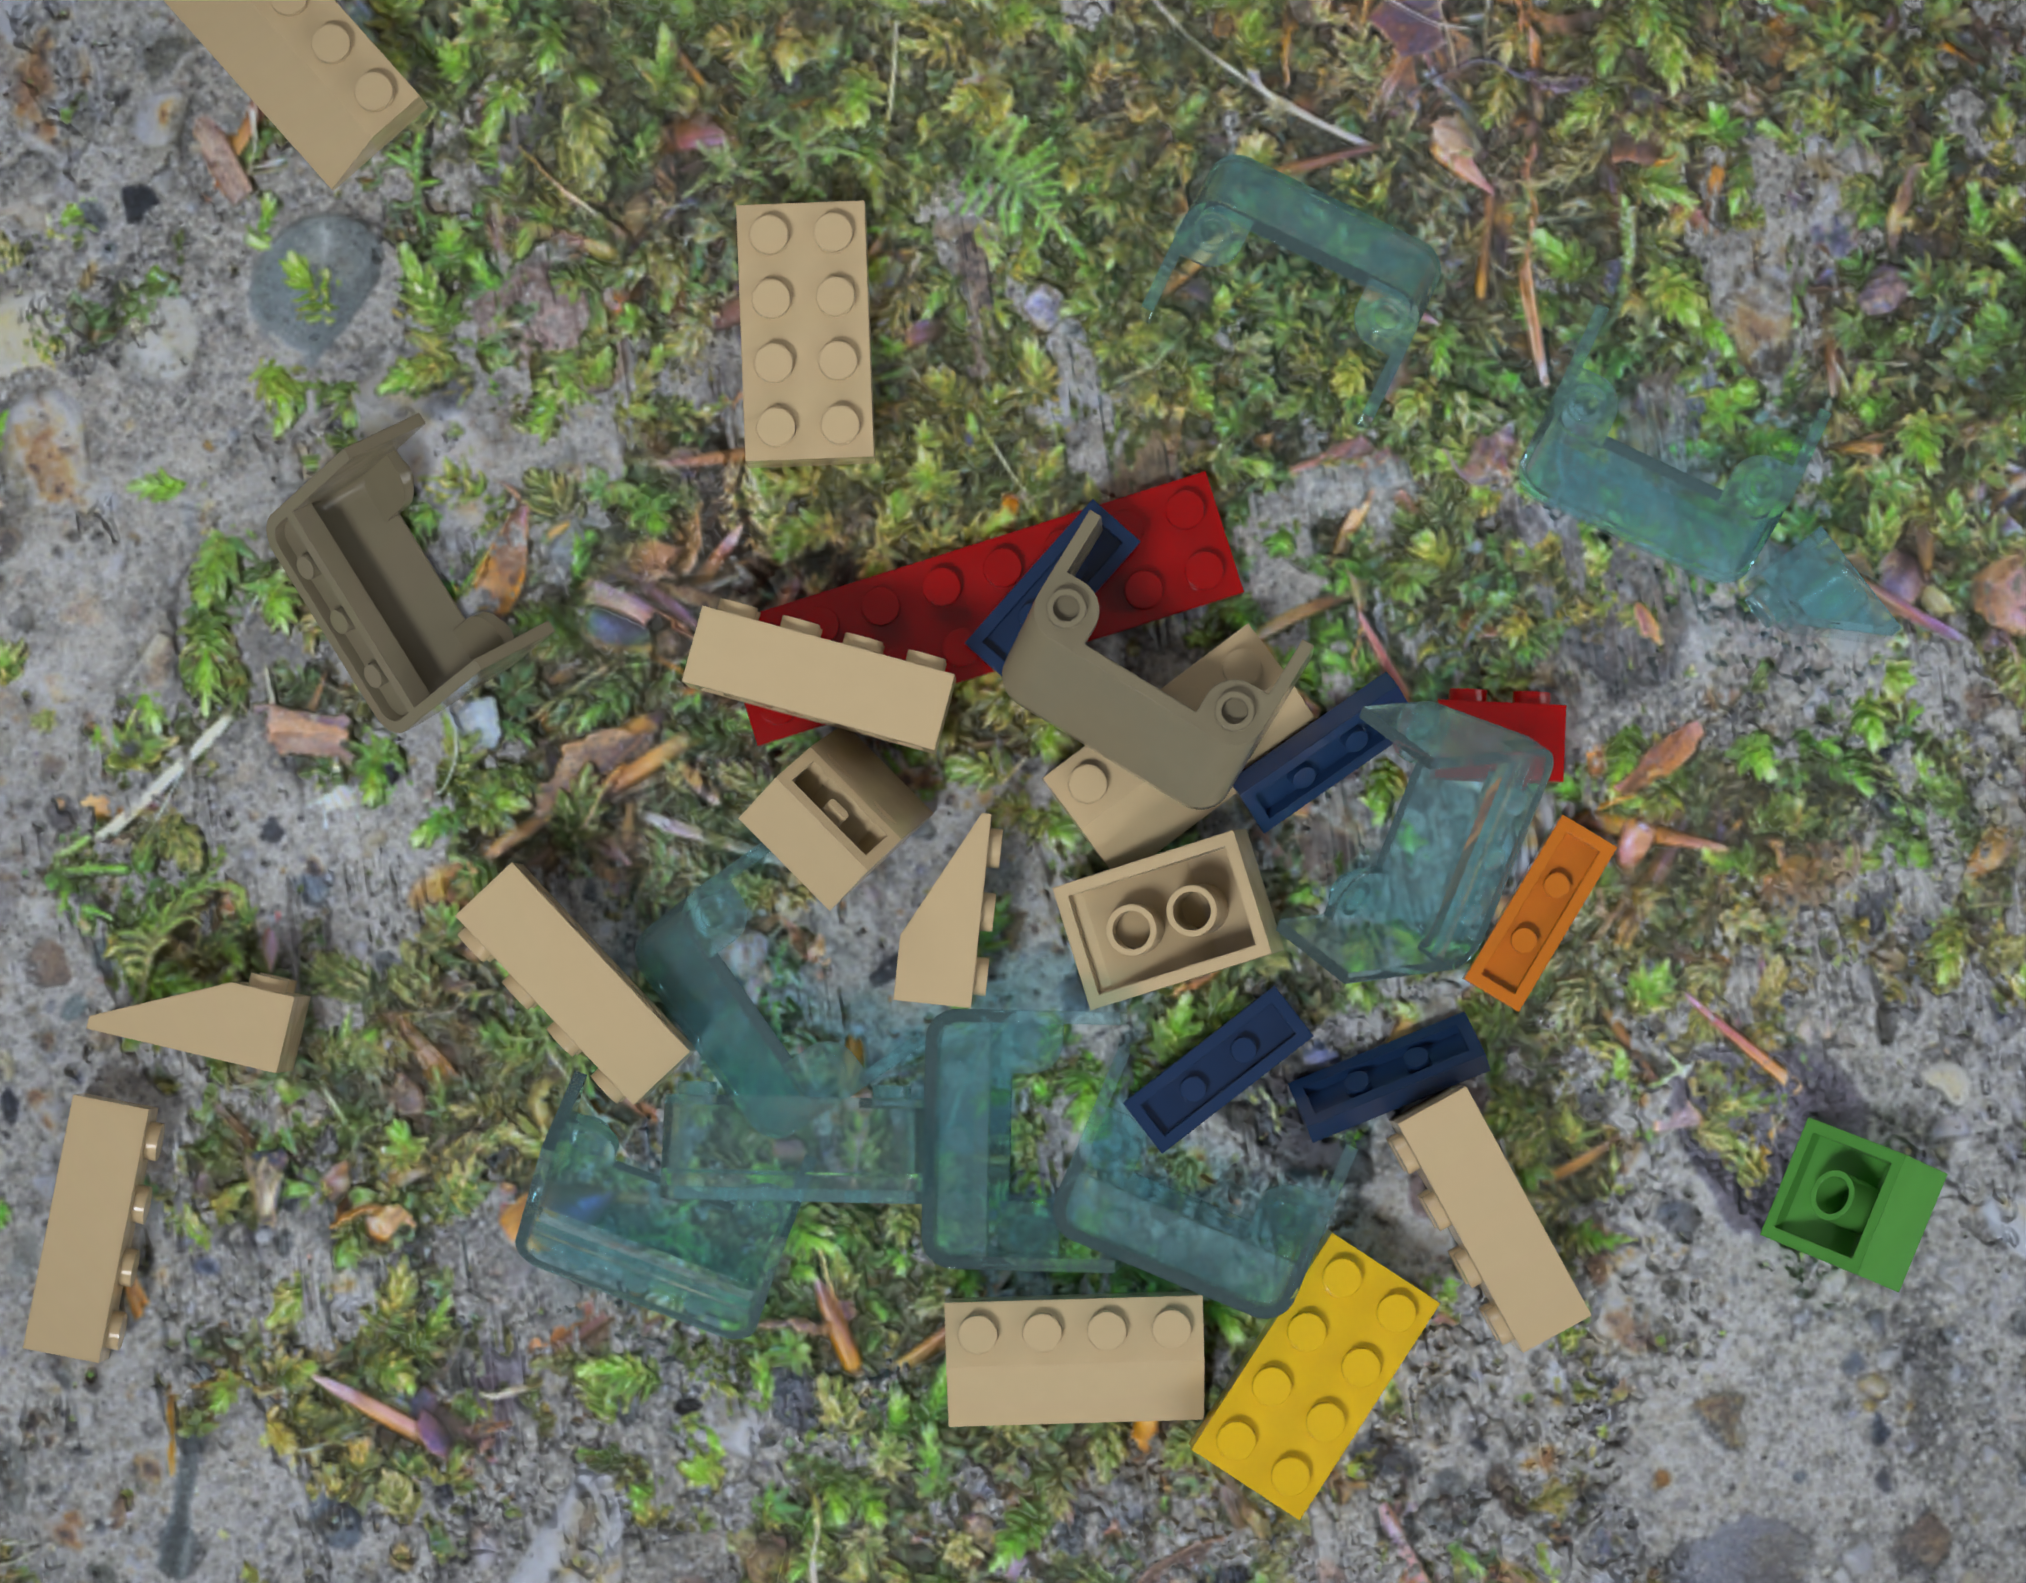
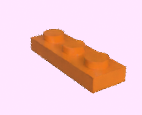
(1539, 913)

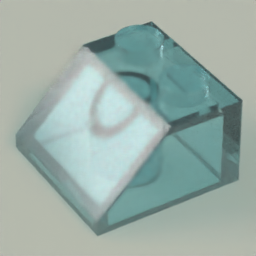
(1818, 594)

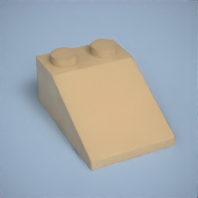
(1168, 918)
(232, 1022)

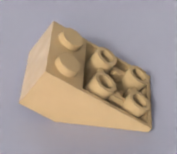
(835, 815)
(942, 938)

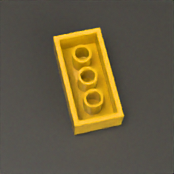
(1314, 1376)

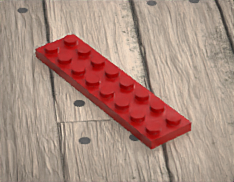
(947, 597)

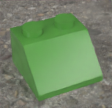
(1854, 1204)

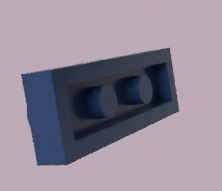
(999, 630)
(1315, 757)
(1218, 1069)
(1389, 1076)

